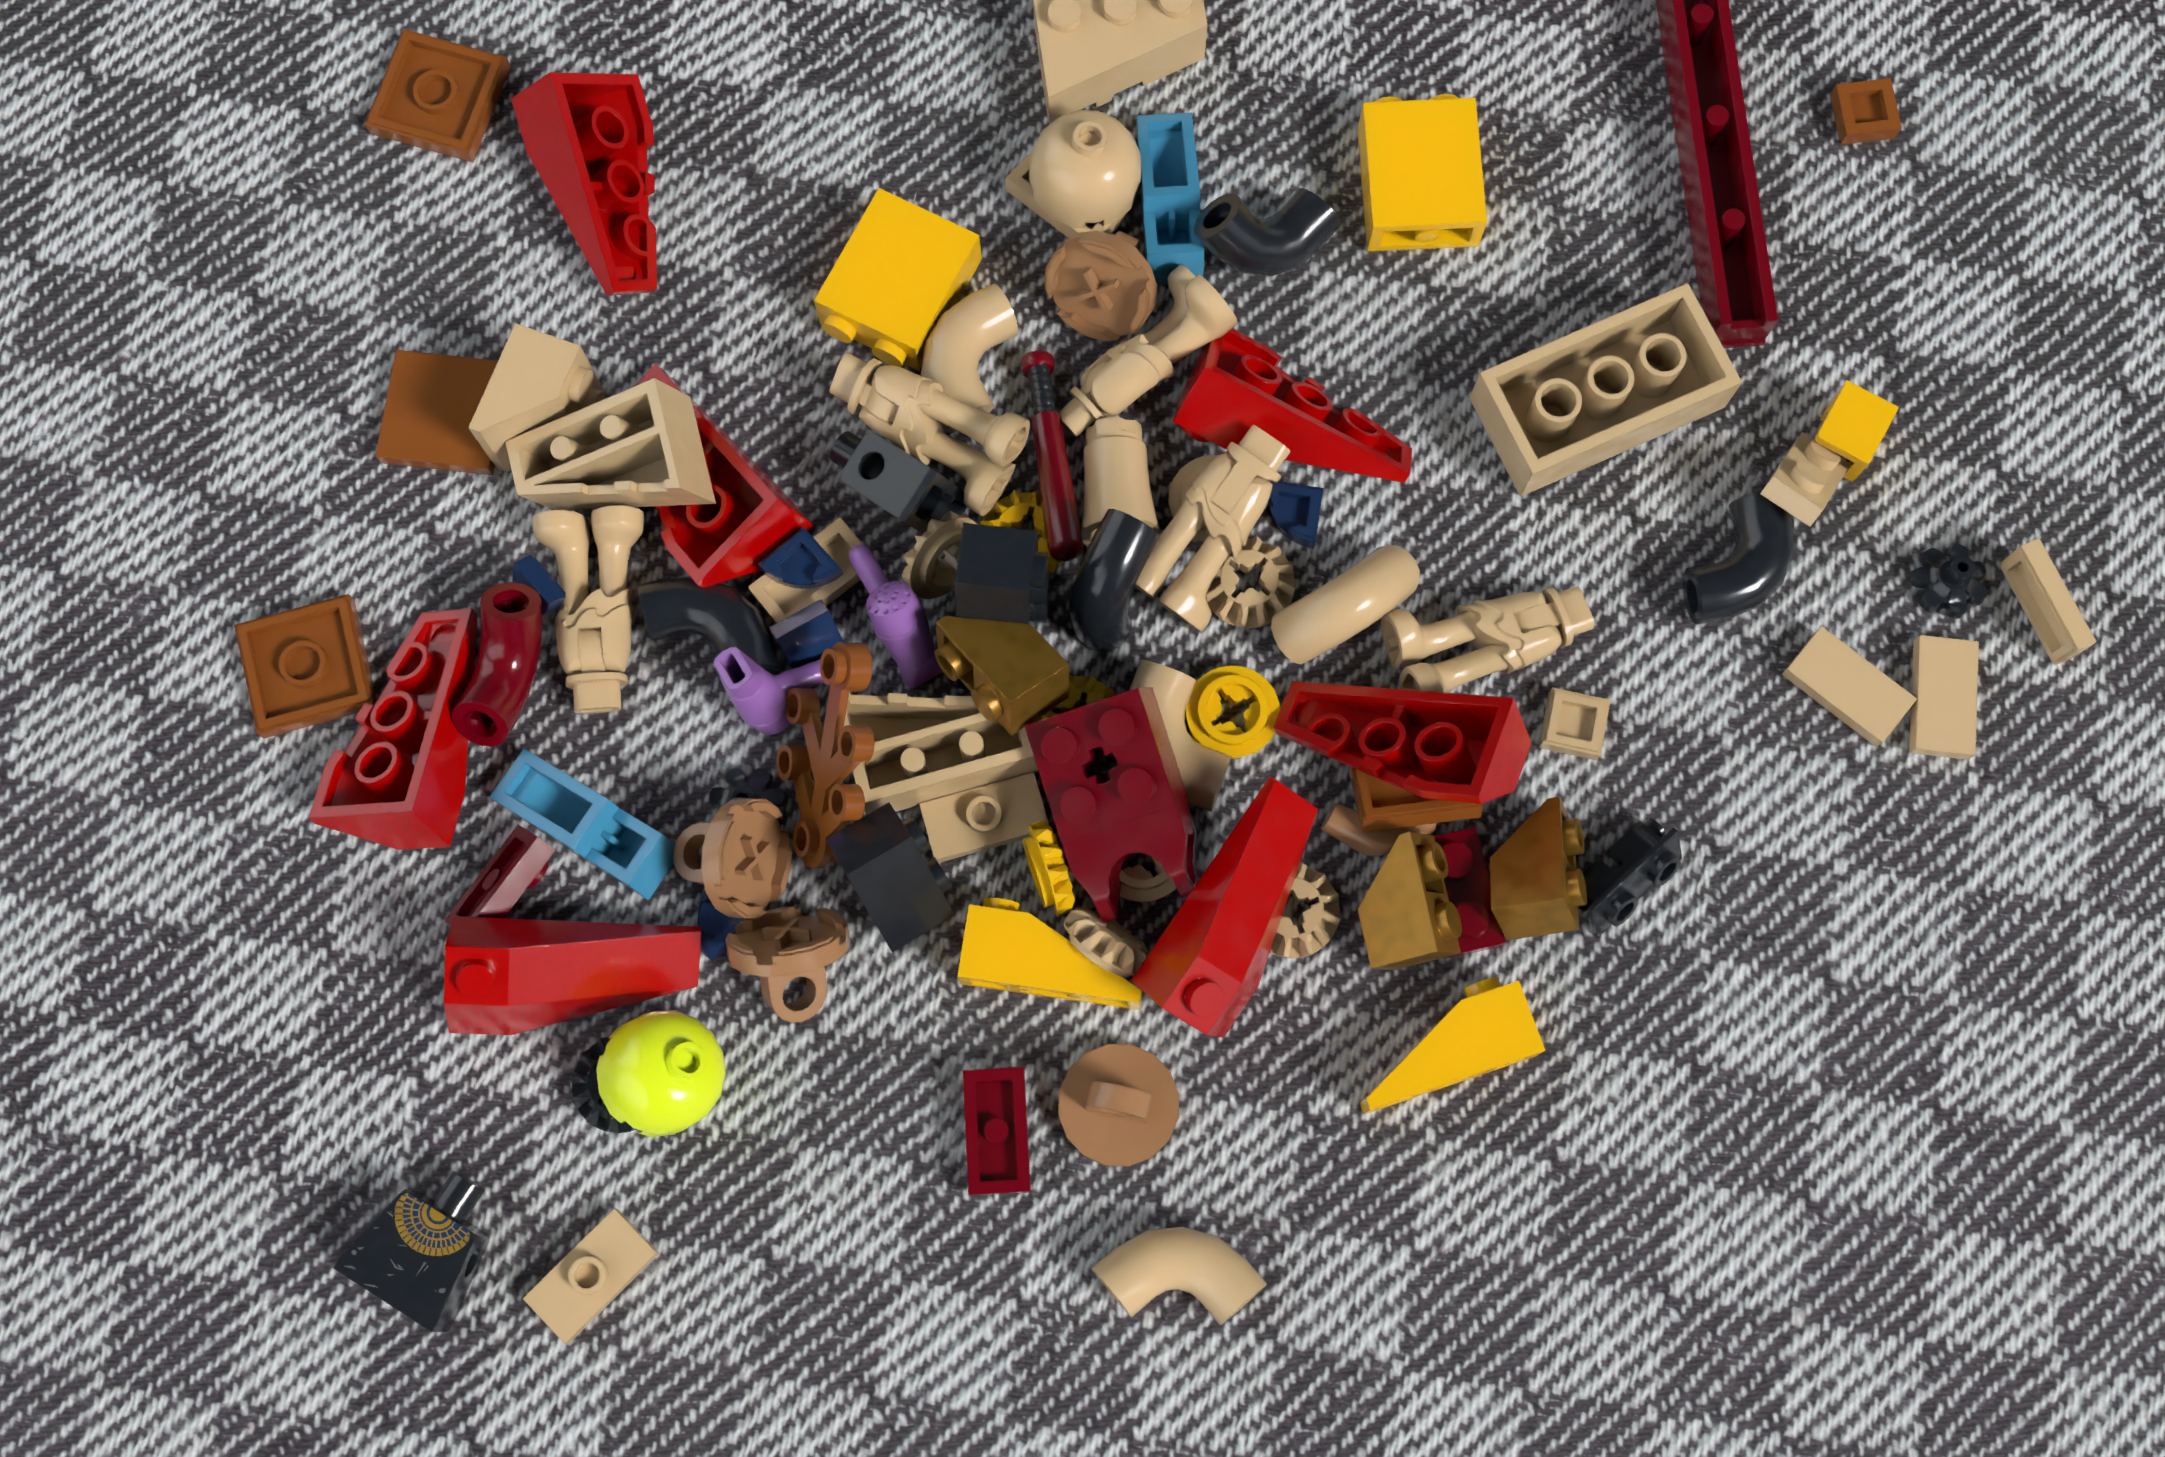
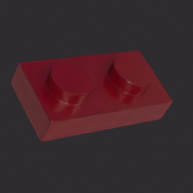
(512, 870)
(1470, 891)
(996, 1131)

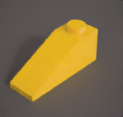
(1026, 956)
(1472, 1039)

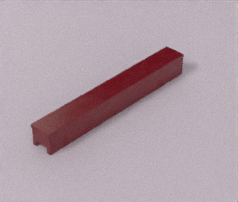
(1717, 170)

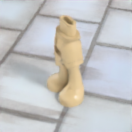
(1147, 358)
(913, 416)
(1229, 501)
(595, 628)
(1505, 630)

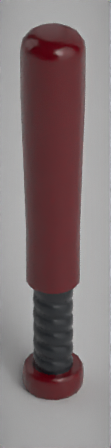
(1054, 474)

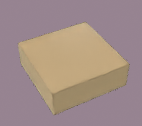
(1574, 723)

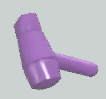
(897, 619)
(759, 694)

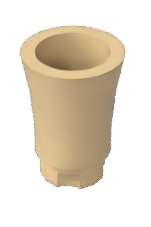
(1115, 474)

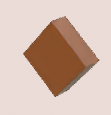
(1865, 111)

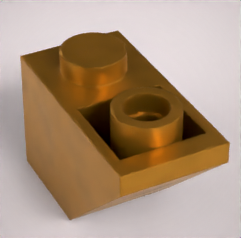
(1005, 667)
(1537, 877)
(1408, 908)

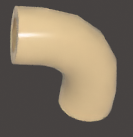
(960, 341)
(1346, 604)
(1199, 766)
(1179, 1261)

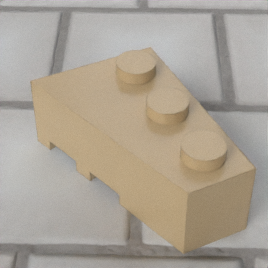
(1110, 45)
(616, 452)
(932, 749)

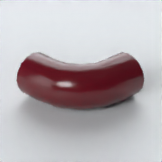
(504, 664)

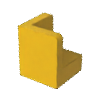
(1855, 426)

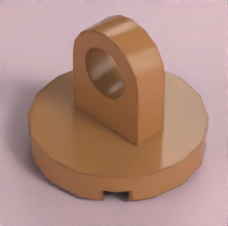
(1101, 284)
(742, 857)
(788, 947)
(1118, 1105)

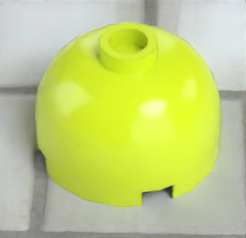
(661, 1072)

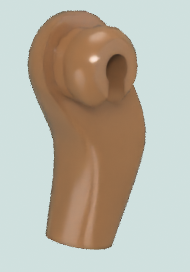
(1345, 826)

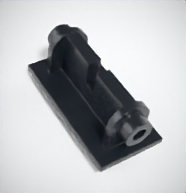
(1646, 859)

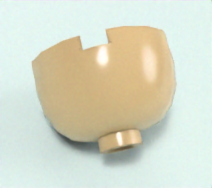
(1085, 169)

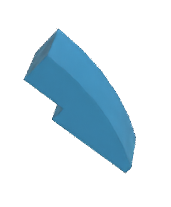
(1169, 193)
(586, 823)

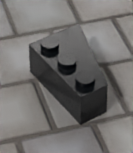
(1001, 576)

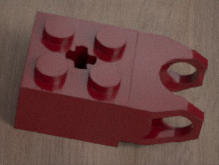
(1132, 812)

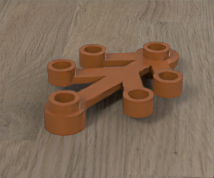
(829, 752)

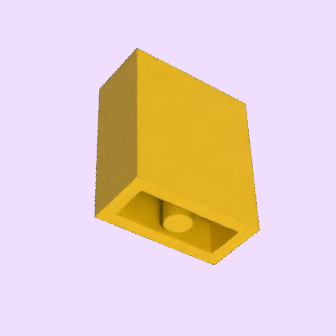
(1421, 173)
(896, 279)

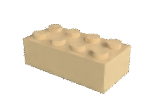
(1604, 389)

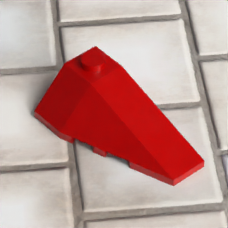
(591, 152)
(1241, 387)
(749, 512)
(1412, 739)
(407, 761)
(1226, 927)
(543, 972)

